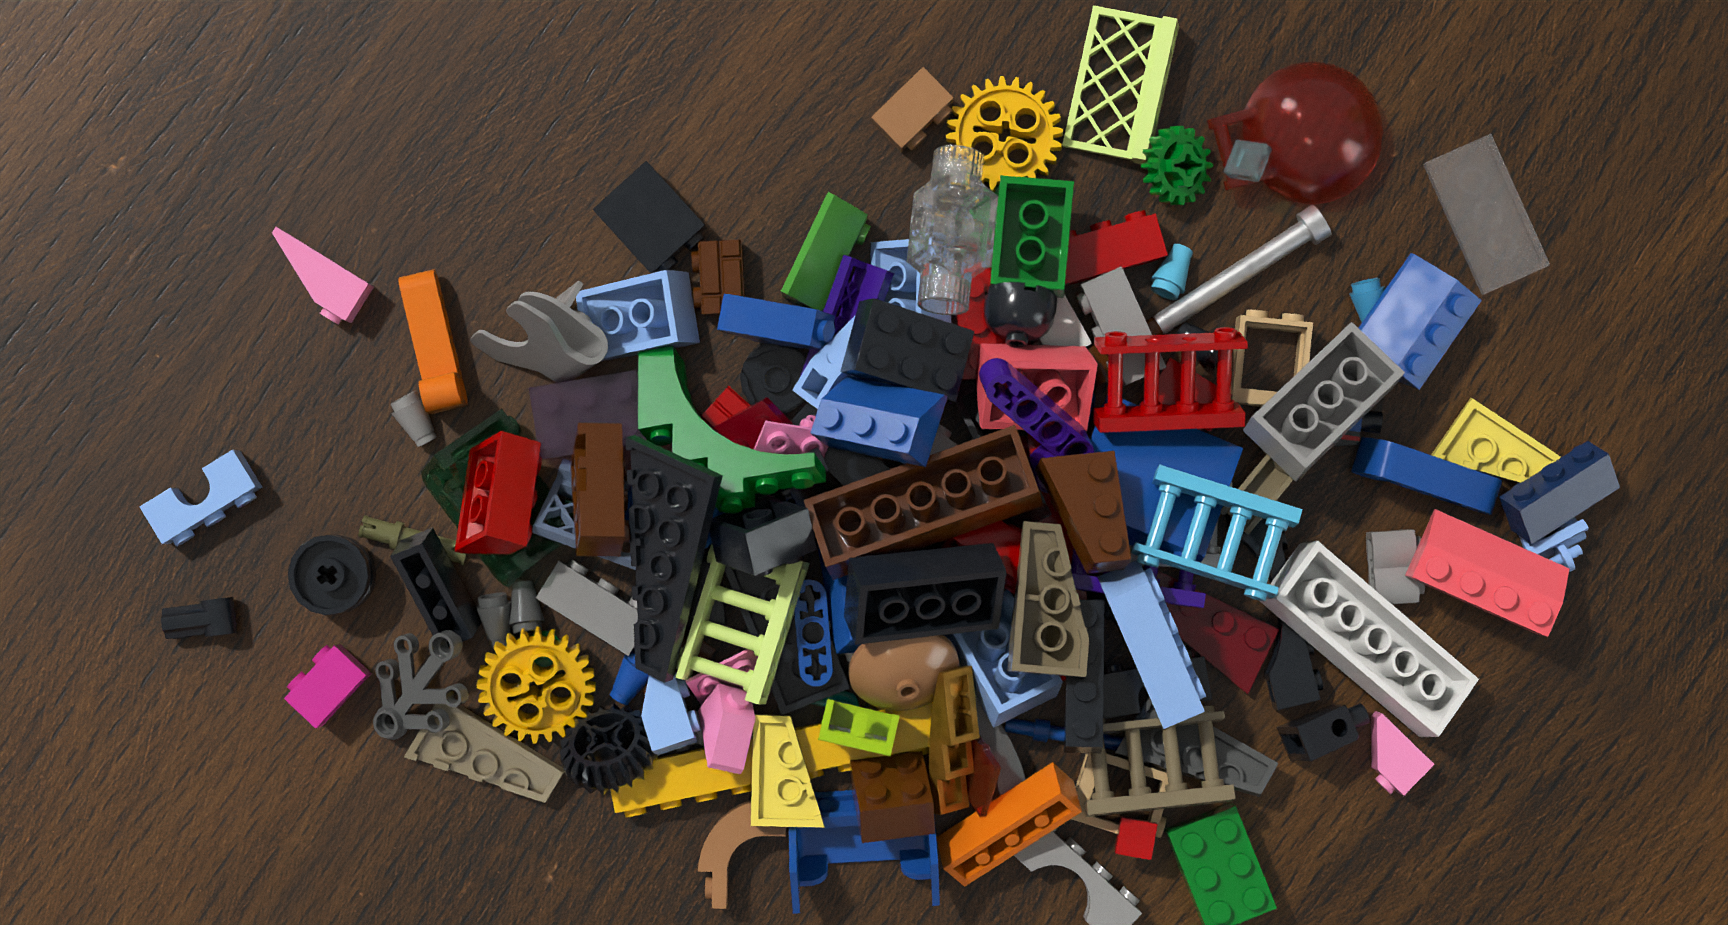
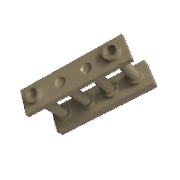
(1176, 792)

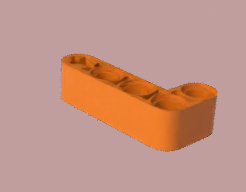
(433, 342)

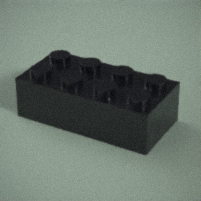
(924, 593)

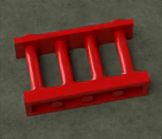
(1187, 411)

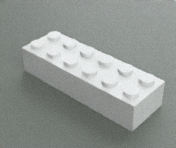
(1369, 639)

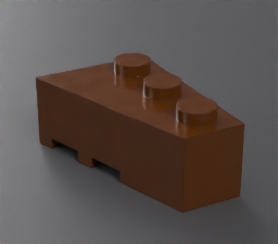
(599, 490)
(1091, 507)

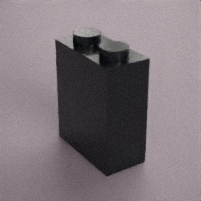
(650, 219)

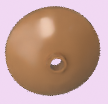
(901, 672)

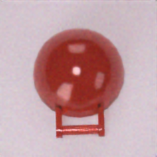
(1319, 129)

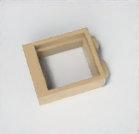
(1259, 320)
(1085, 787)

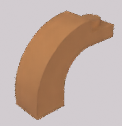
(721, 843)

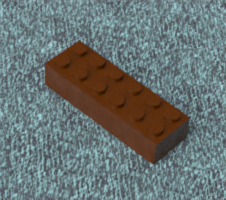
(927, 504)

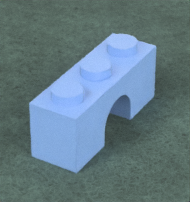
(230, 484)

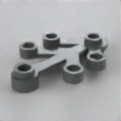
(415, 686)

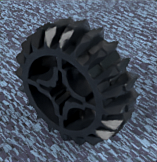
(607, 749)

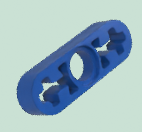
(806, 661)

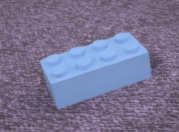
(1154, 643)

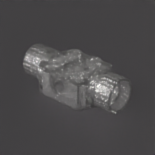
(951, 230)

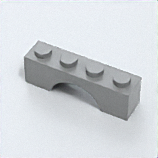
(1104, 902)

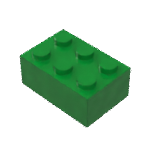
(1032, 232)
(1220, 867)

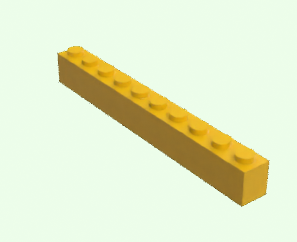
(687, 772)

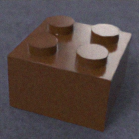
(892, 797)

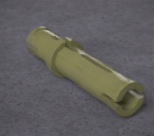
(394, 533)

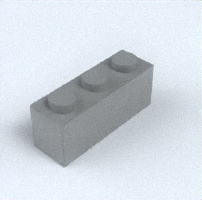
(1116, 309)
(591, 604)

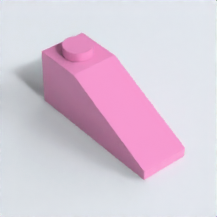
(327, 282)

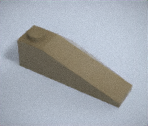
(1047, 614)

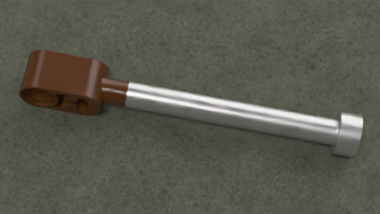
(1310, 227)

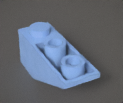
(824, 368)
(667, 717)

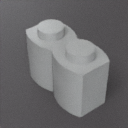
(1388, 561)

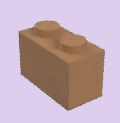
(913, 110)

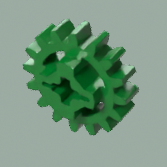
(1179, 147)

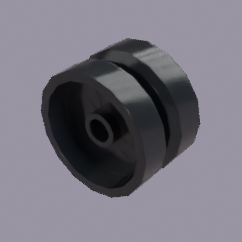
(310, 577)

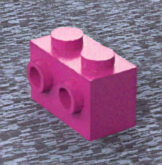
(326, 684)

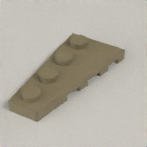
(486, 754)

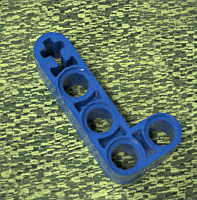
(1426, 474)

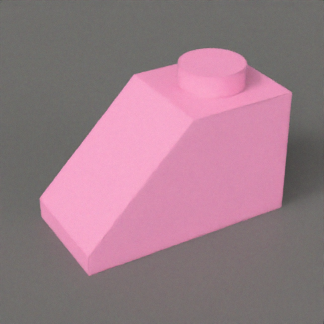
(726, 728)
(1395, 757)

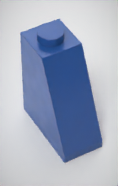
(775, 322)

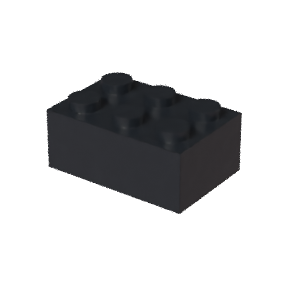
(906, 349)

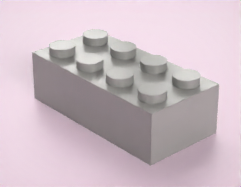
(1323, 401)

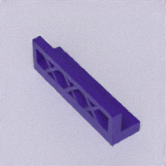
(866, 284)

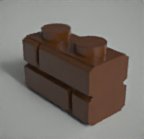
(720, 273)

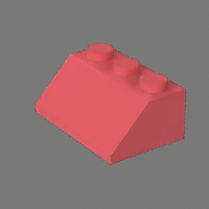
(1058, 371)

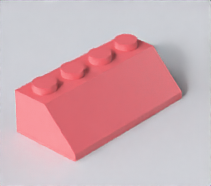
(1489, 573)

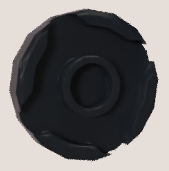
(773, 374)

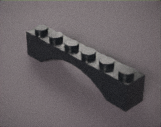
(1290, 670)

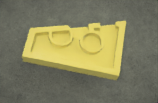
(1492, 445)
(780, 777)

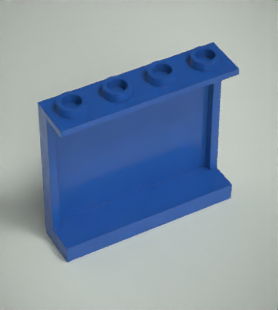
(1180, 449)

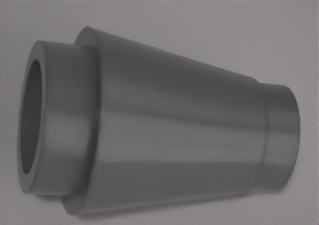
(525, 608)
(495, 616)

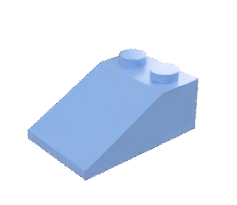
(643, 312)

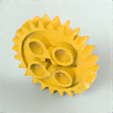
(1012, 104)
(519, 658)

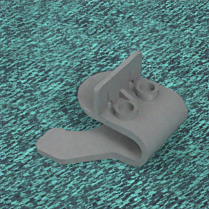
(559, 341)

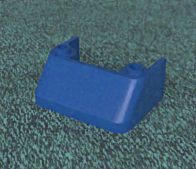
(841, 842)

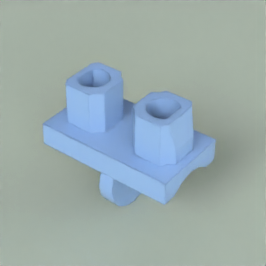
(1557, 543)

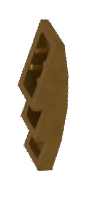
(951, 731)

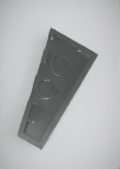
(1236, 761)

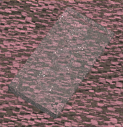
(1486, 214)

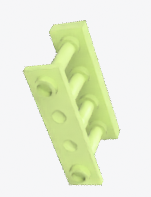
(767, 647)

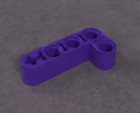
(1034, 415)

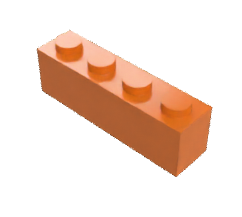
(1010, 824)

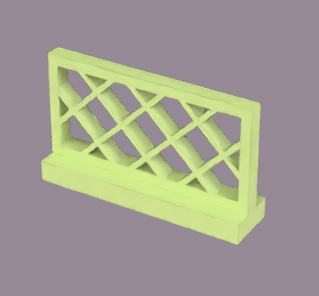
(1151, 92)

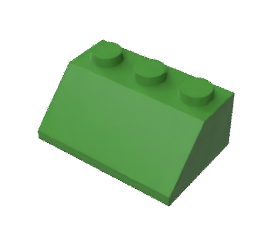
(831, 235)

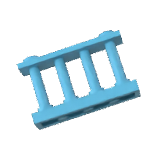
(1242, 505)

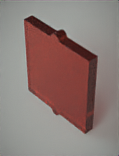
(985, 776)

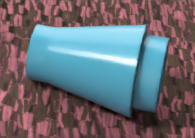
(1172, 273)

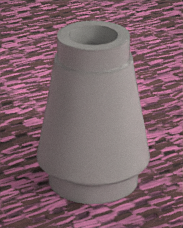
(413, 418)

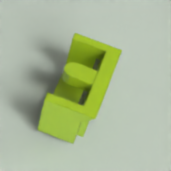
(858, 727)

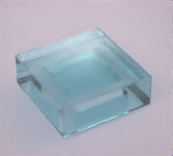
(1247, 160)

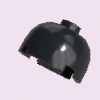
(1019, 313)

